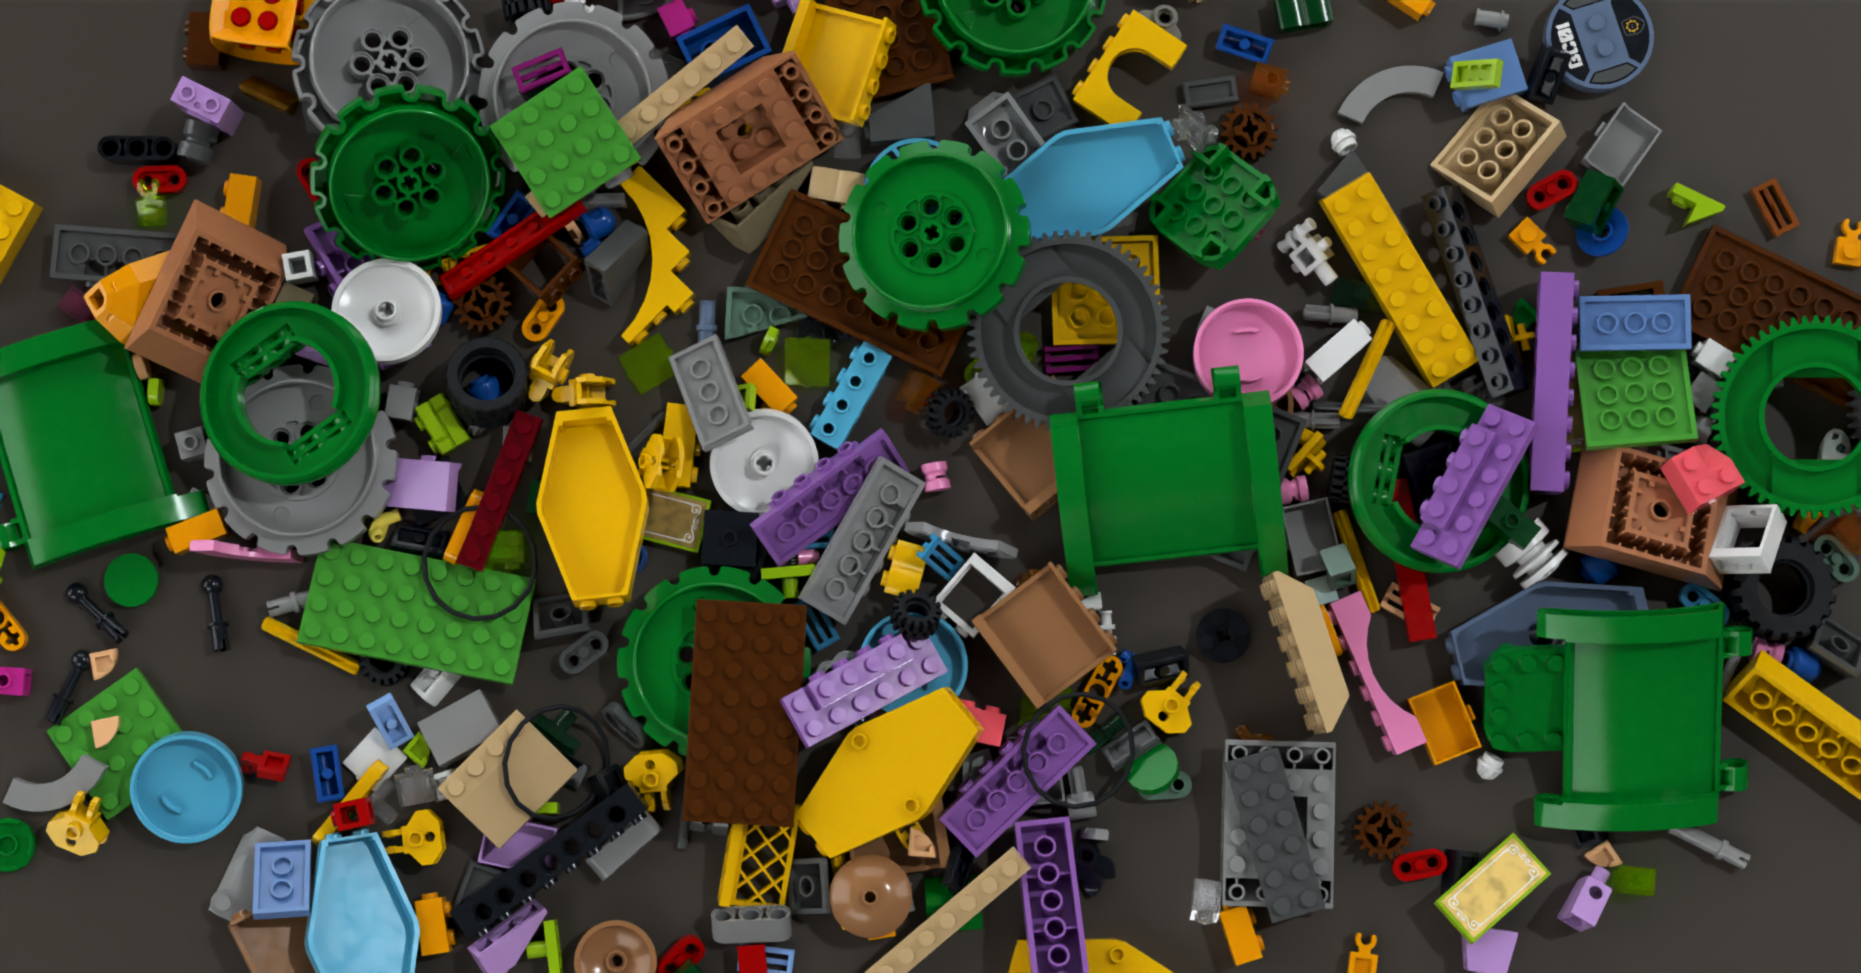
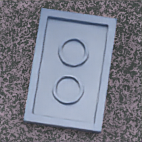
(282, 879)

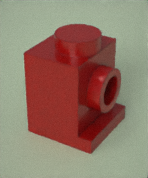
(364, 809)

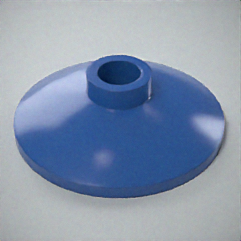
(1596, 245)

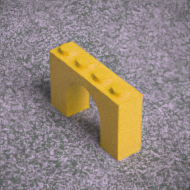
(1135, 35)

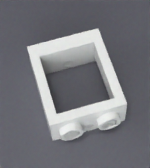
(1337, 351)
(1753, 559)
(986, 571)

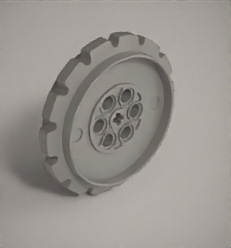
(588, 40)
(337, 42)
(311, 514)

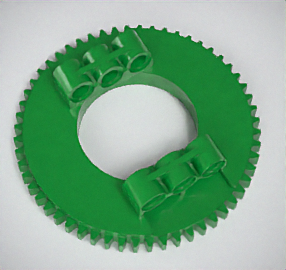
(1797, 353)

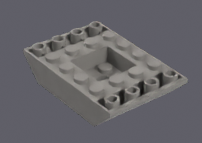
(1312, 784)

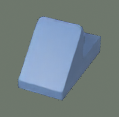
(390, 721)

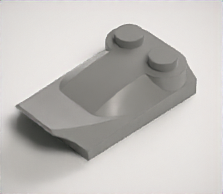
(1003, 130)
(1391, 382)
(237, 884)

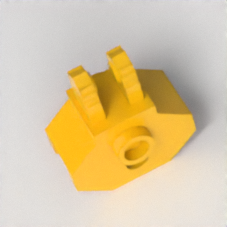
(548, 370)
(585, 392)
(661, 463)
(1171, 704)
(656, 777)
(79, 824)
(417, 838)

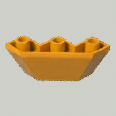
(122, 295)

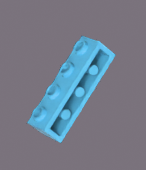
(851, 395)

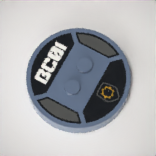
(1606, 41)

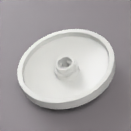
(391, 307)
(762, 460)

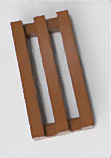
(1773, 183)

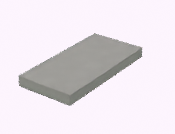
(710, 393)

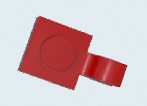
(268, 766)

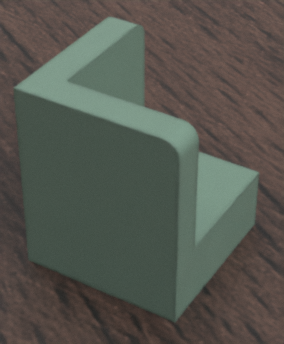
(1339, 566)

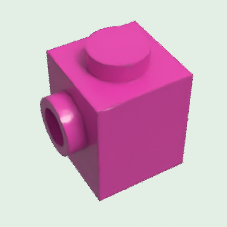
(677, 18)
(15, 681)

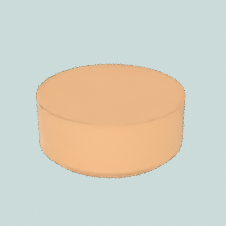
(142, 367)

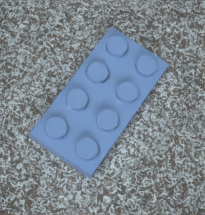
(1634, 323)

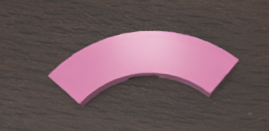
(234, 551)

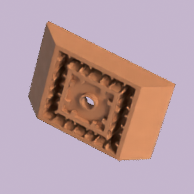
(785, 132)
(206, 258)
(1617, 521)

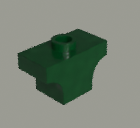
(1511, 524)

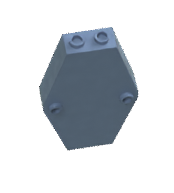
(1514, 616)

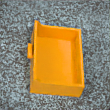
(1444, 722)

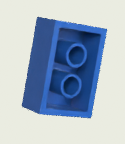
(701, 38)

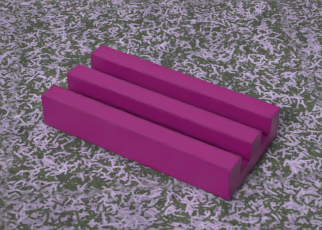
(545, 80)
(1065, 348)

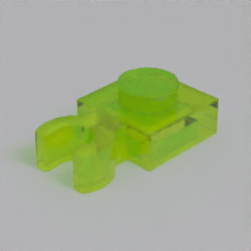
(150, 207)

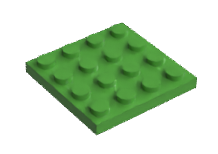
(565, 142)
(1635, 398)
(142, 723)

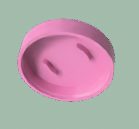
(1255, 338)

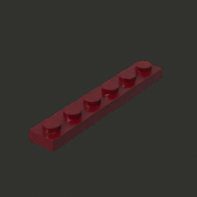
(499, 491)

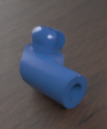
(1127, 675)

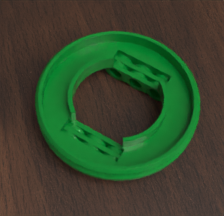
(263, 343)
(1376, 464)

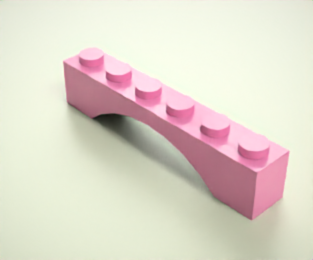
(1399, 727)

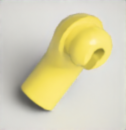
(379, 527)

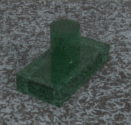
(1355, 294)
(557, 730)

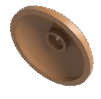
(873, 875)
(615, 938)

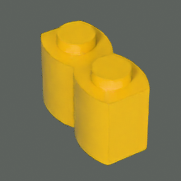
(905, 568)

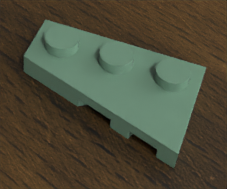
(753, 312)

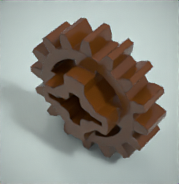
(1237, 133)
(493, 299)
(1383, 817)

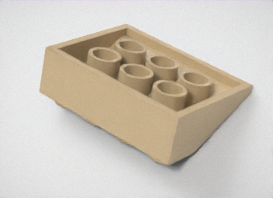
(1499, 151)
(535, 774)

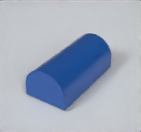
(1244, 44)
(514, 212)
(327, 773)

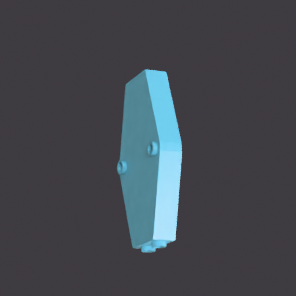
(1095, 175)
(359, 909)

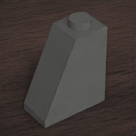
(903, 119)
(616, 261)

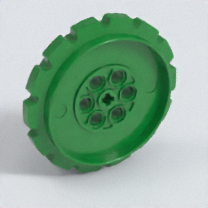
(1011, 40)
(383, 131)
(965, 279)
(661, 634)

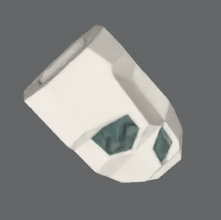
(1834, 446)

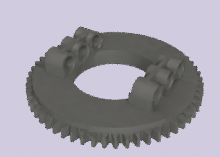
(1121, 371)

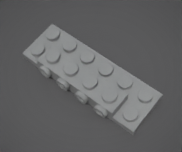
(862, 540)

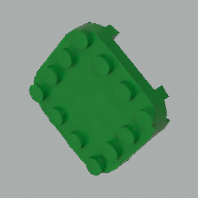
(1214, 206)
(1524, 698)

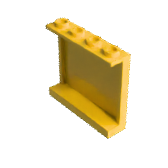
(841, 56)

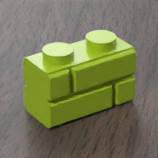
(442, 425)

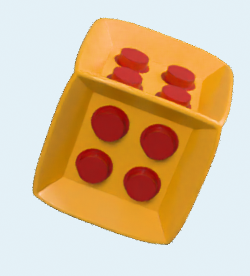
(257, 28)

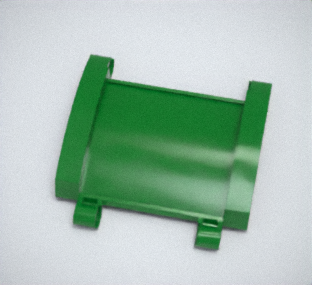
(81, 447)
(1168, 479)
(1642, 718)

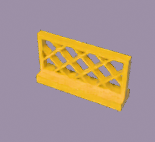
(734, 857)

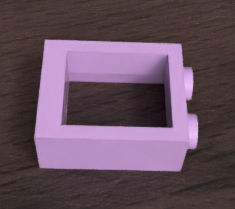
(207, 106)

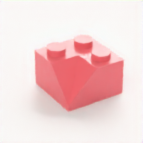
(1701, 476)
(990, 720)

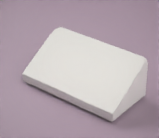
(434, 685)

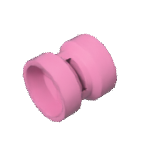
(1305, 392)
(935, 476)
(1294, 490)
(1774, 649)

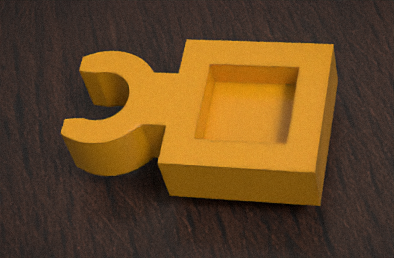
(1528, 238)
(1848, 248)
(1362, 960)

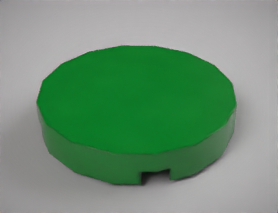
(131, 580)
(1154, 770)
(17, 844)

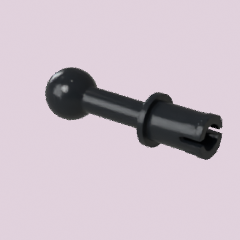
(212, 586)
(78, 594)
(80, 662)

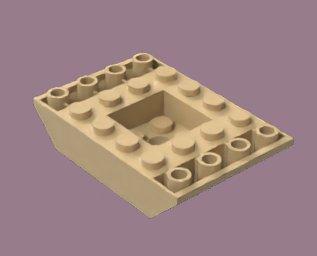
(1308, 650)

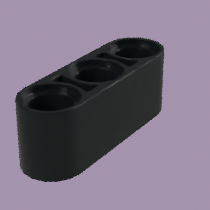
(127, 146)

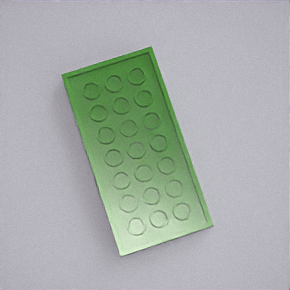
(381, 609)

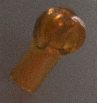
(1245, 734)

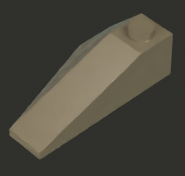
(753, 219)

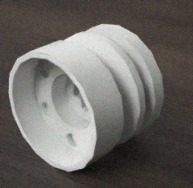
(1535, 559)

